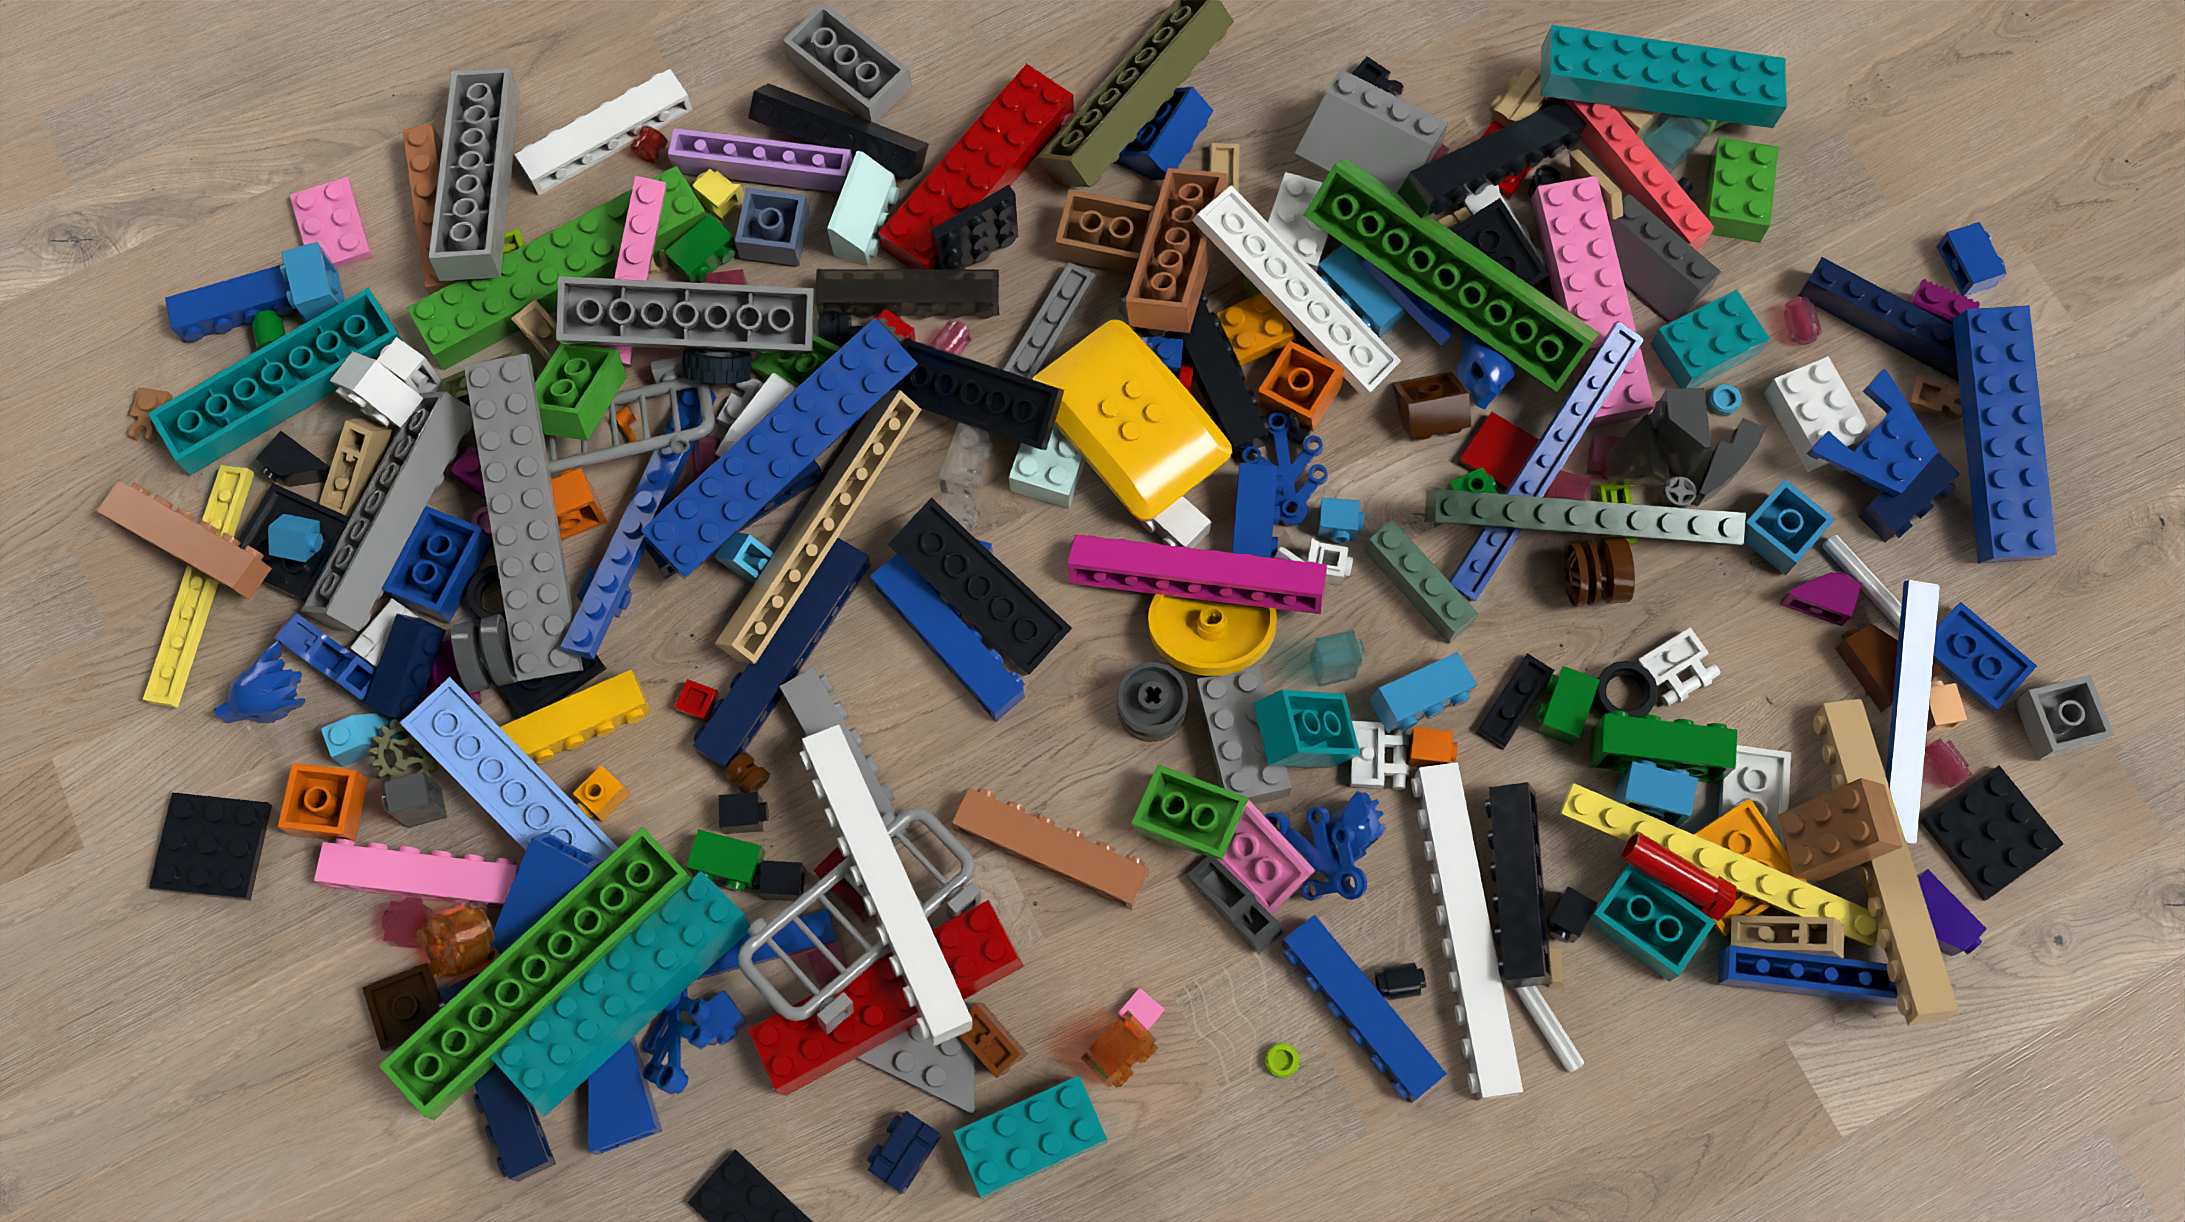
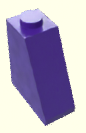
(1952, 922)

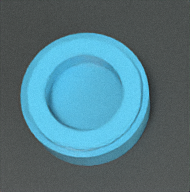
(1724, 400)

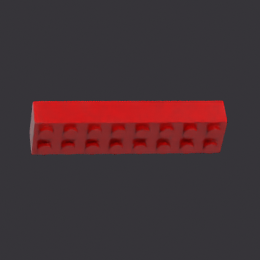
(979, 164)
(802, 1052)

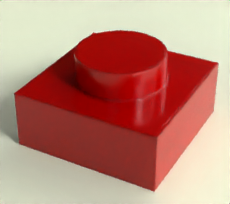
(696, 700)

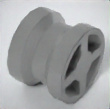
(1682, 489)

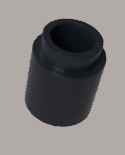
(1400, 981)

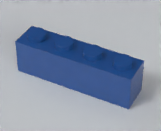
(227, 304)

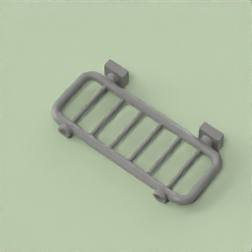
(668, 380)
(832, 1009)

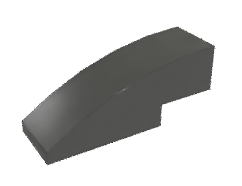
(1729, 459)
(1235, 903)

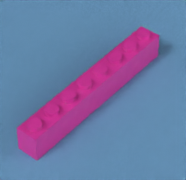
(1197, 573)

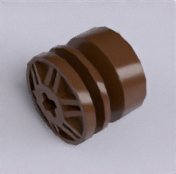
(1599, 572)

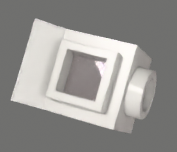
(1335, 557)

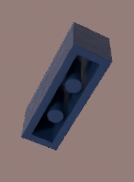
(1892, 514)
(405, 666)

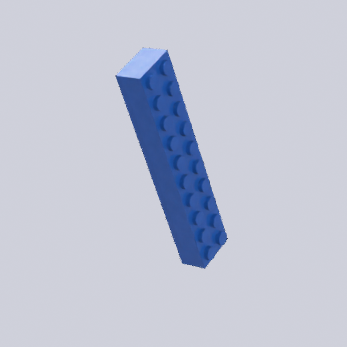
(778, 449)

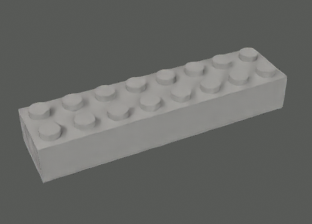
(474, 175)
(685, 315)
(388, 512)

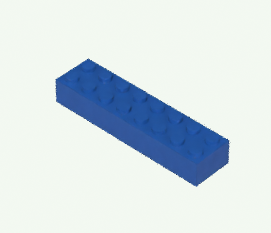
(2004, 434)

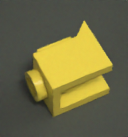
(717, 193)

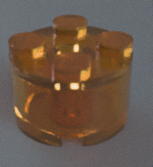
(456, 939)
(1119, 1049)

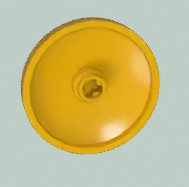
(1210, 635)

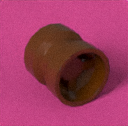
(746, 773)

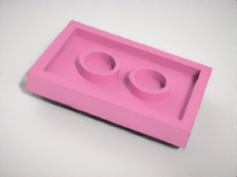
(334, 220)
(1265, 860)

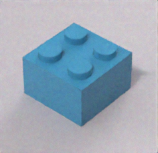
(312, 280)
(1786, 527)
(1657, 791)

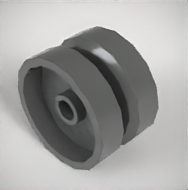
(483, 653)
(1155, 683)

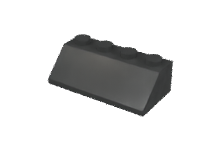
(1659, 262)

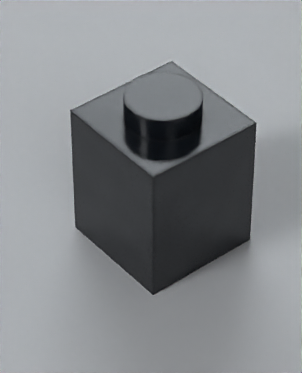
(742, 813)
(780, 880)
(1570, 915)

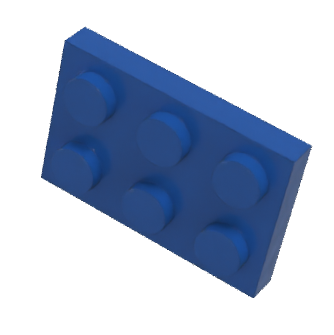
(1979, 657)

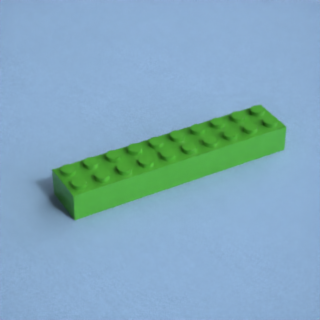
(1451, 274)
(479, 311)
(532, 973)

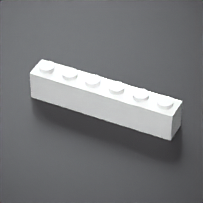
(603, 131)

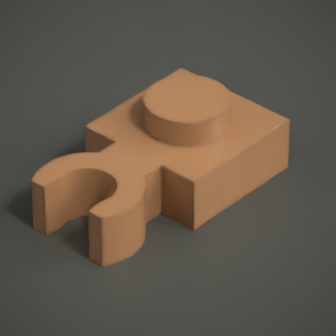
(1932, 397)
(145, 402)

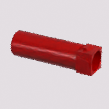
(1712, 894)

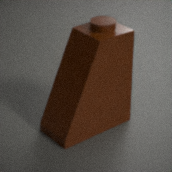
(1872, 659)

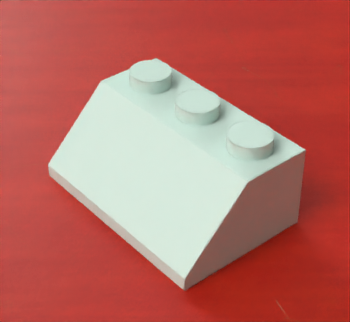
(862, 210)

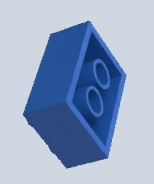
(437, 564)

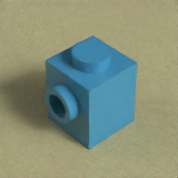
(1340, 519)
(294, 537)

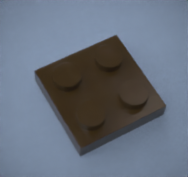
(402, 1005)

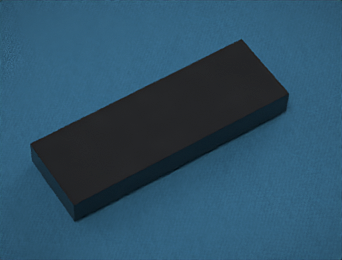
(1515, 701)

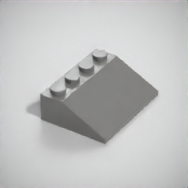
(1371, 131)

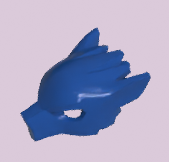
(1487, 364)
(262, 691)
(1363, 819)

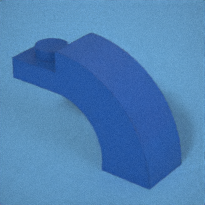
(326, 655)

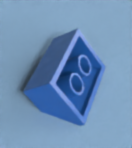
(1168, 135)

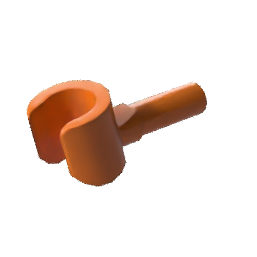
(624, 419)

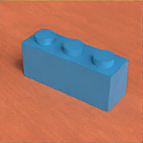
(1360, 290)
(1423, 693)

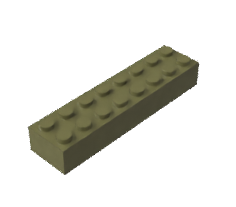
(1134, 91)

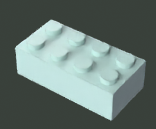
(1048, 473)

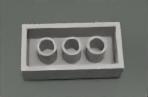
(847, 63)
(1236, 737)

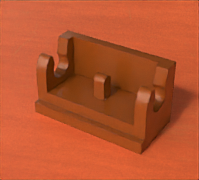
(992, 1041)

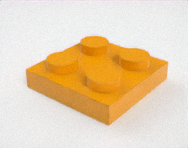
(1255, 328)

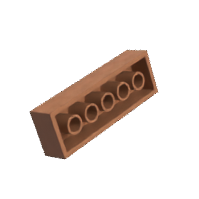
(1174, 253)

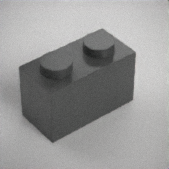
(414, 800)

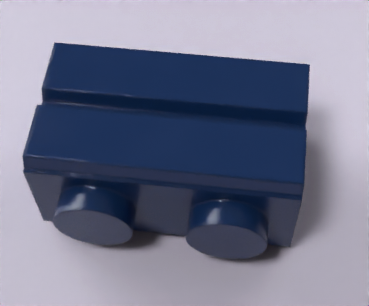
(903, 1152)

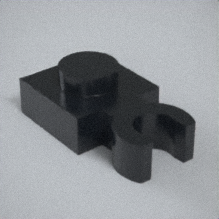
(1377, 75)

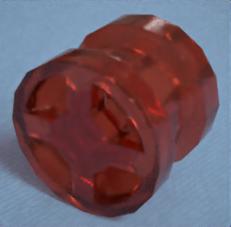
(649, 144)

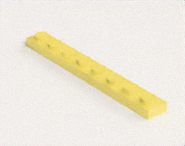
(196, 594)

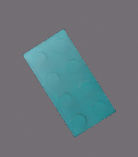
(1030, 1137)

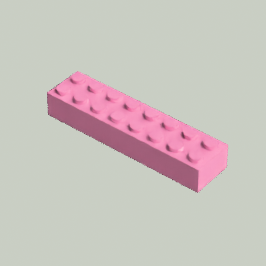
(1590, 283)

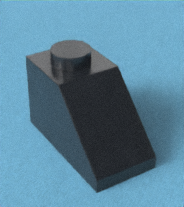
(291, 462)

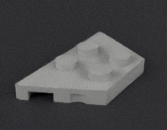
(939, 1070)

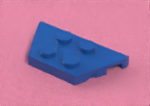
(1428, 316)

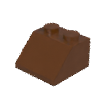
(1433, 405)

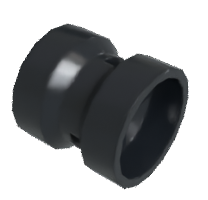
(1543, 176)
(834, 328)

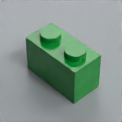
(701, 250)
(1567, 705)
(726, 860)

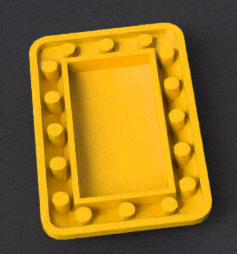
(1134, 420)

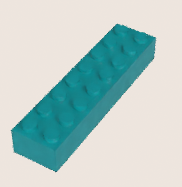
(1663, 76)
(271, 383)
(621, 993)

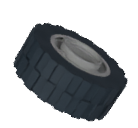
(716, 366)

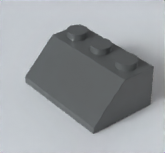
(1683, 429)

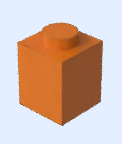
(1431, 747)

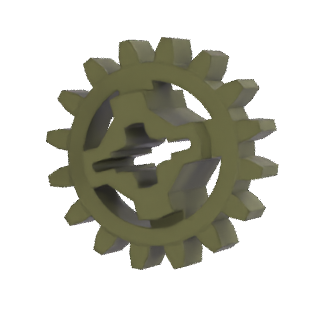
(392, 748)

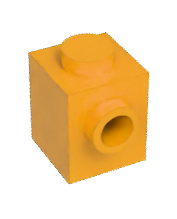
(600, 794)

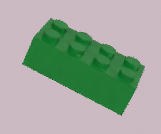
(1698, 749)

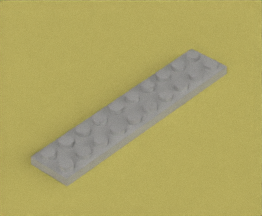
(522, 515)

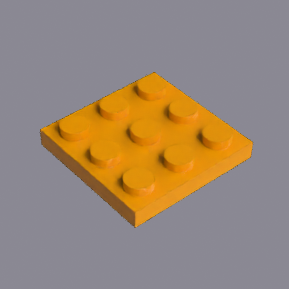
(1749, 835)

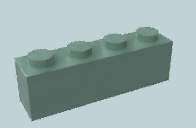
(1420, 581)

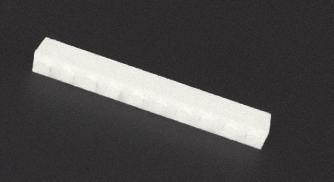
(886, 886)
(1467, 932)

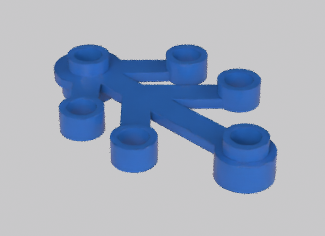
(1291, 472)
(1321, 856)
(672, 1077)

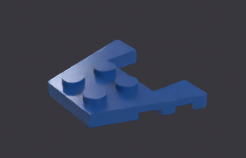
(1891, 452)

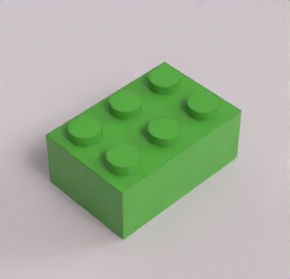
(1740, 188)
(578, 389)

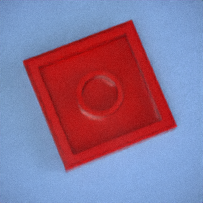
(1499, 449)

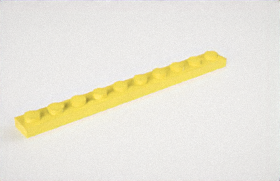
(1746, 874)

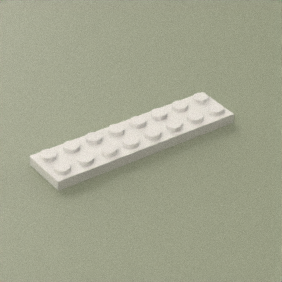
(1296, 290)

